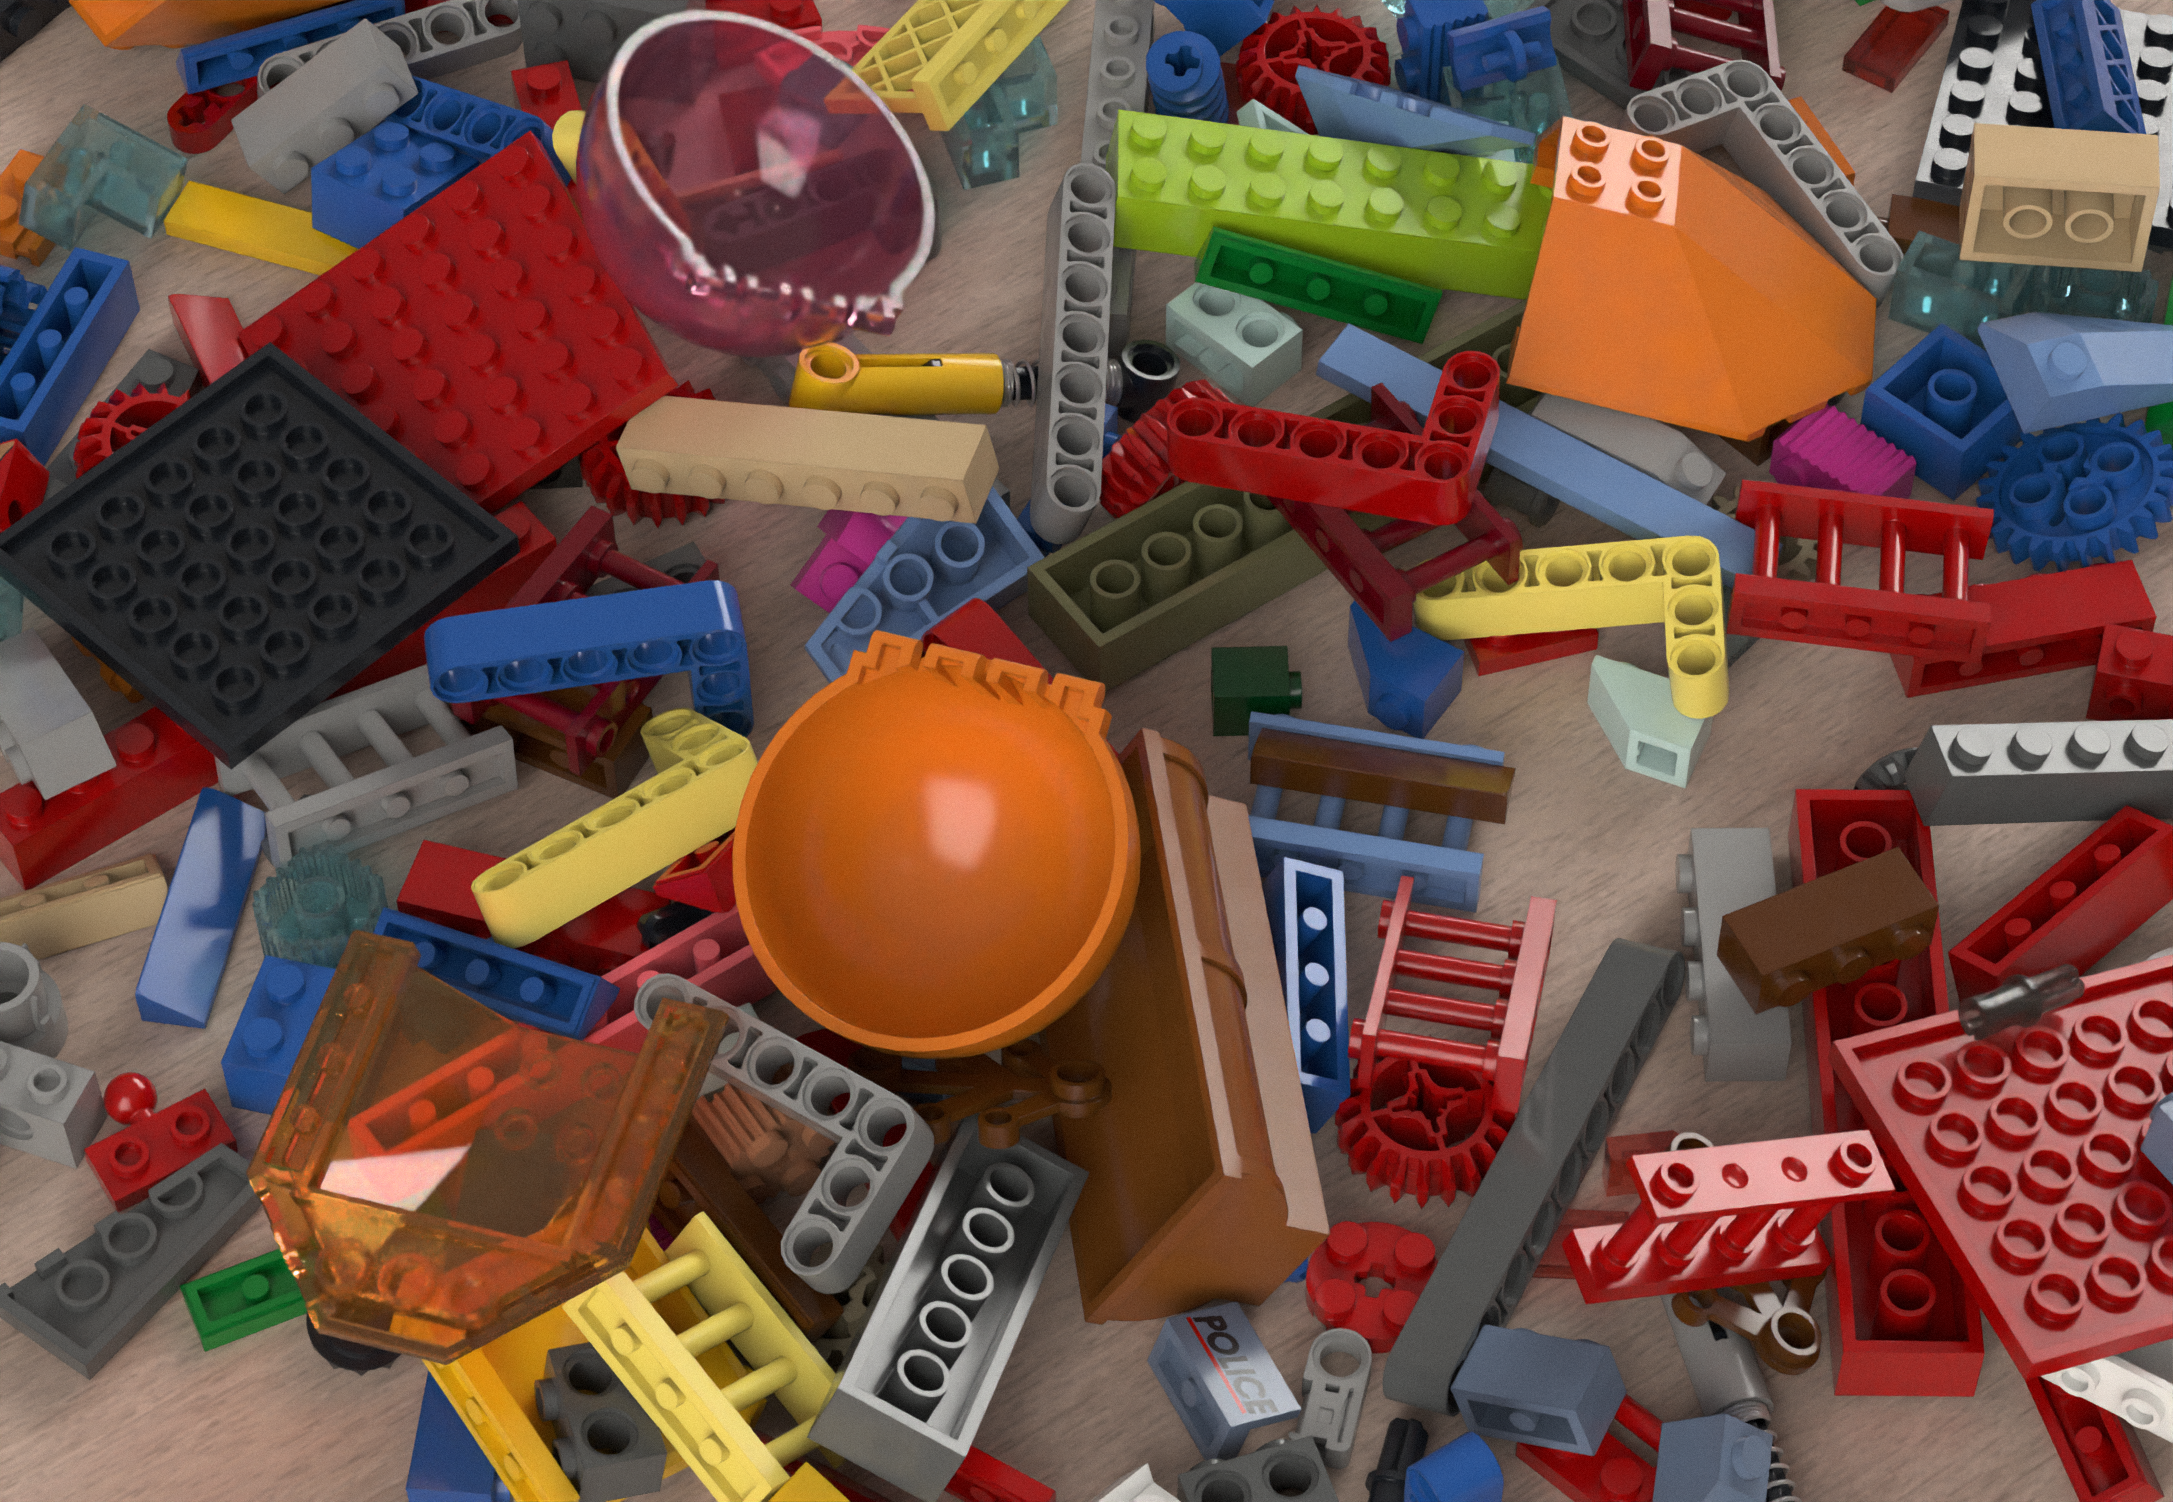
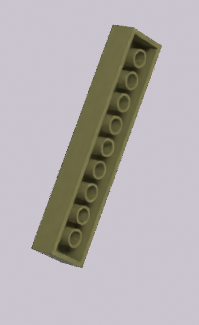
(1203, 552)

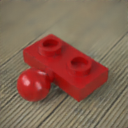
(154, 1142)

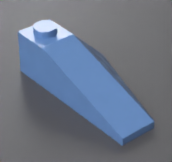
(1386, 116)
(2078, 366)
(925, 577)

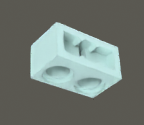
(1234, 340)

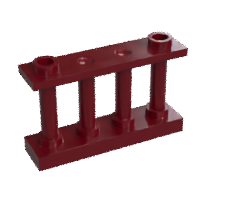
(1654, 49)
(1356, 553)
(567, 574)

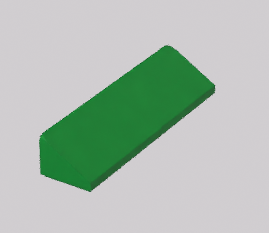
(1316, 285)

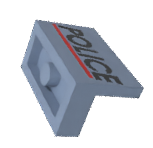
(1220, 1378)

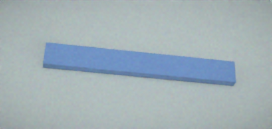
(1547, 456)

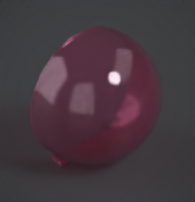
(750, 187)

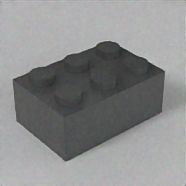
(587, 30)

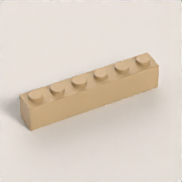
(810, 458)

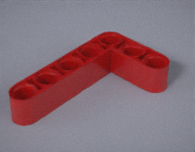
(1346, 463)

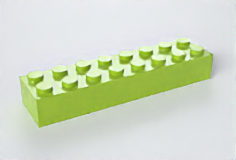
(1357, 202)

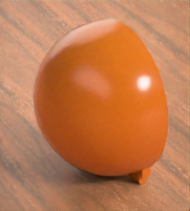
(938, 850)

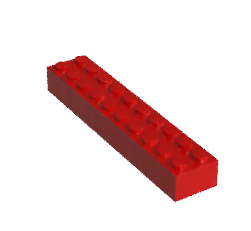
(1892, 1293)

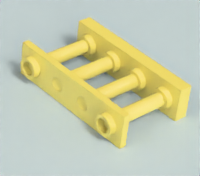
(678, 1392)

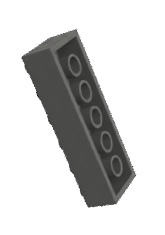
(948, 1311)

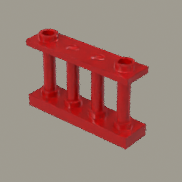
(1855, 616)
(1508, 1020)
(1726, 1216)

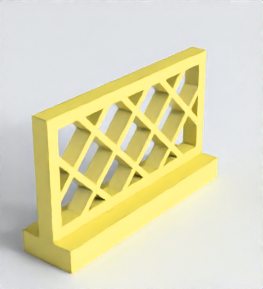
(950, 54)

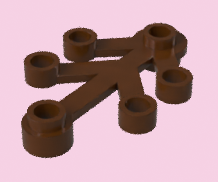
(978, 1082)
(1782, 1333)

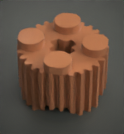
(759, 1143)

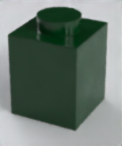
(1251, 681)

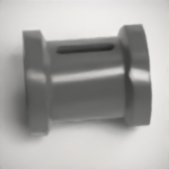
(1520, 496)

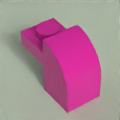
(843, 554)

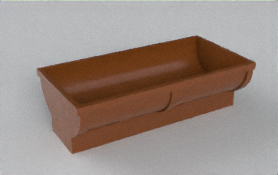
(1207, 1145)

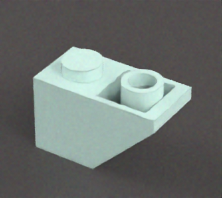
(1643, 723)

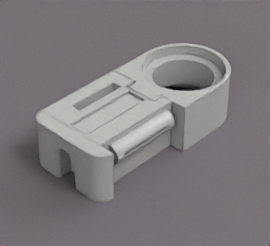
(1334, 1403)

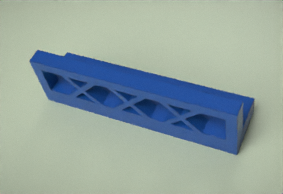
(2087, 66)

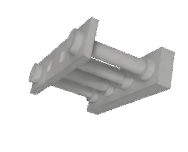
(382, 802)

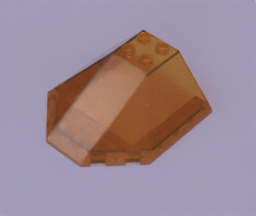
(459, 1167)

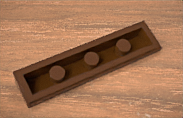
(1382, 775)
(702, 1183)

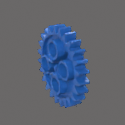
(2079, 492)

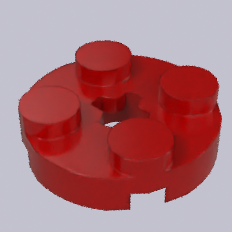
(1365, 1251)

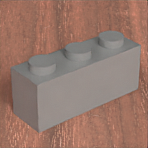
(324, 106)

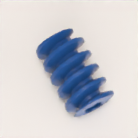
(1187, 78)

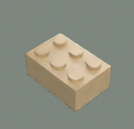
(2058, 197)

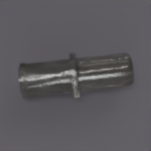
(2019, 1001)

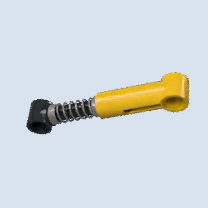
(964, 383)

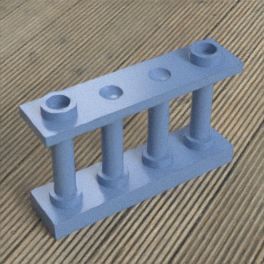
(1370, 863)

